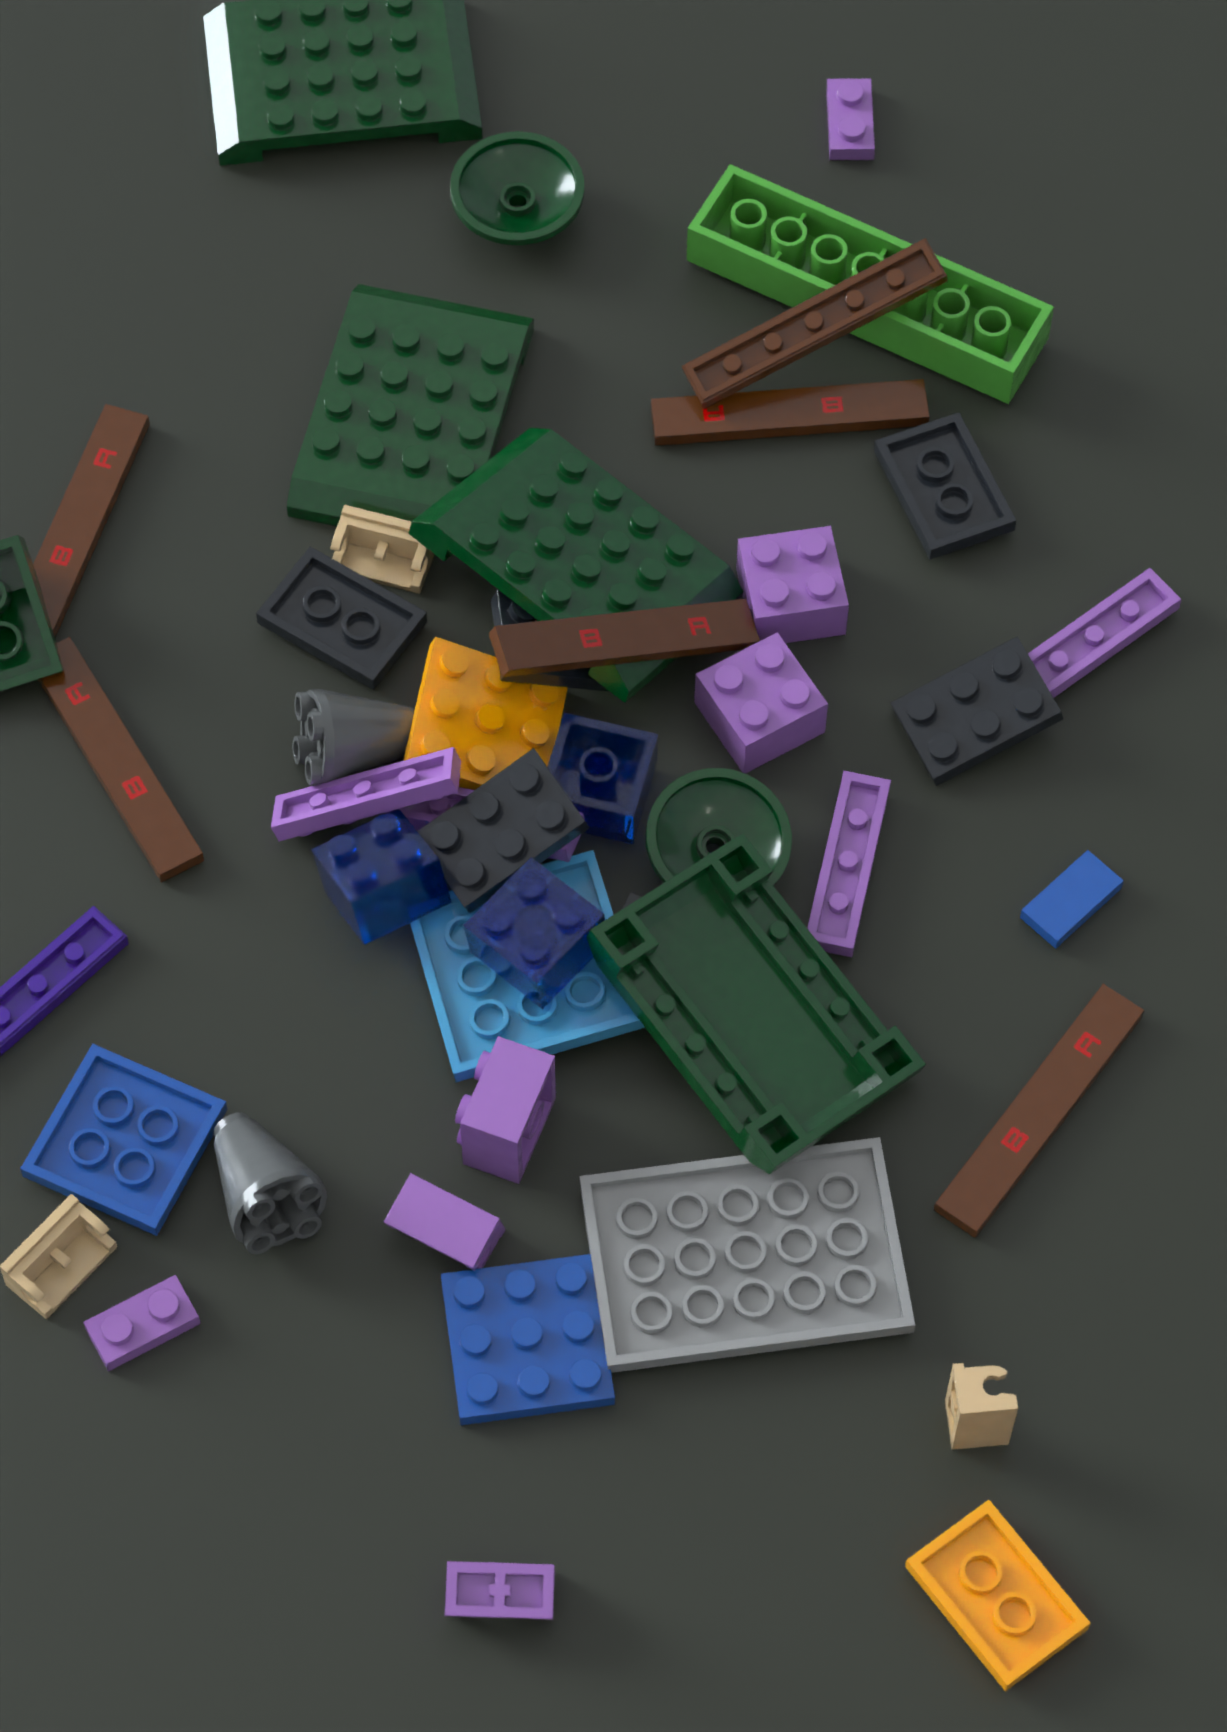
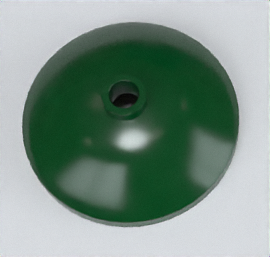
(512, 172)
(714, 809)

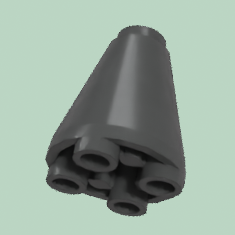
(347, 734)
(265, 1186)

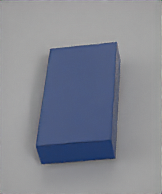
(1071, 899)

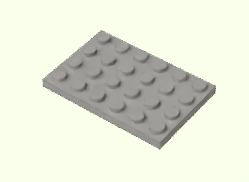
(744, 1259)

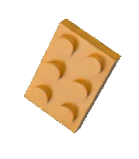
(997, 1595)

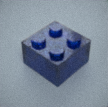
(605, 773)
(381, 875)
(534, 932)

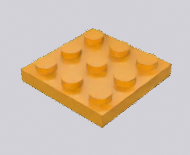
(480, 715)

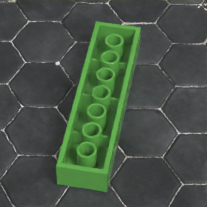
(800, 248)

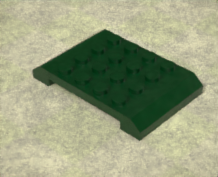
(338, 73)
(406, 404)
(572, 543)
(750, 1006)

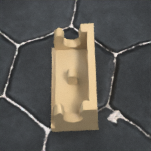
(381, 549)
(58, 1257)
(974, 1415)

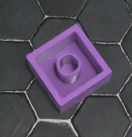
(793, 584)
(760, 703)
(506, 1109)

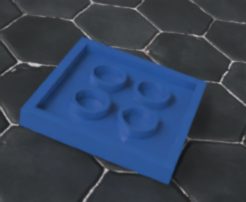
(124, 1139)
(526, 1340)

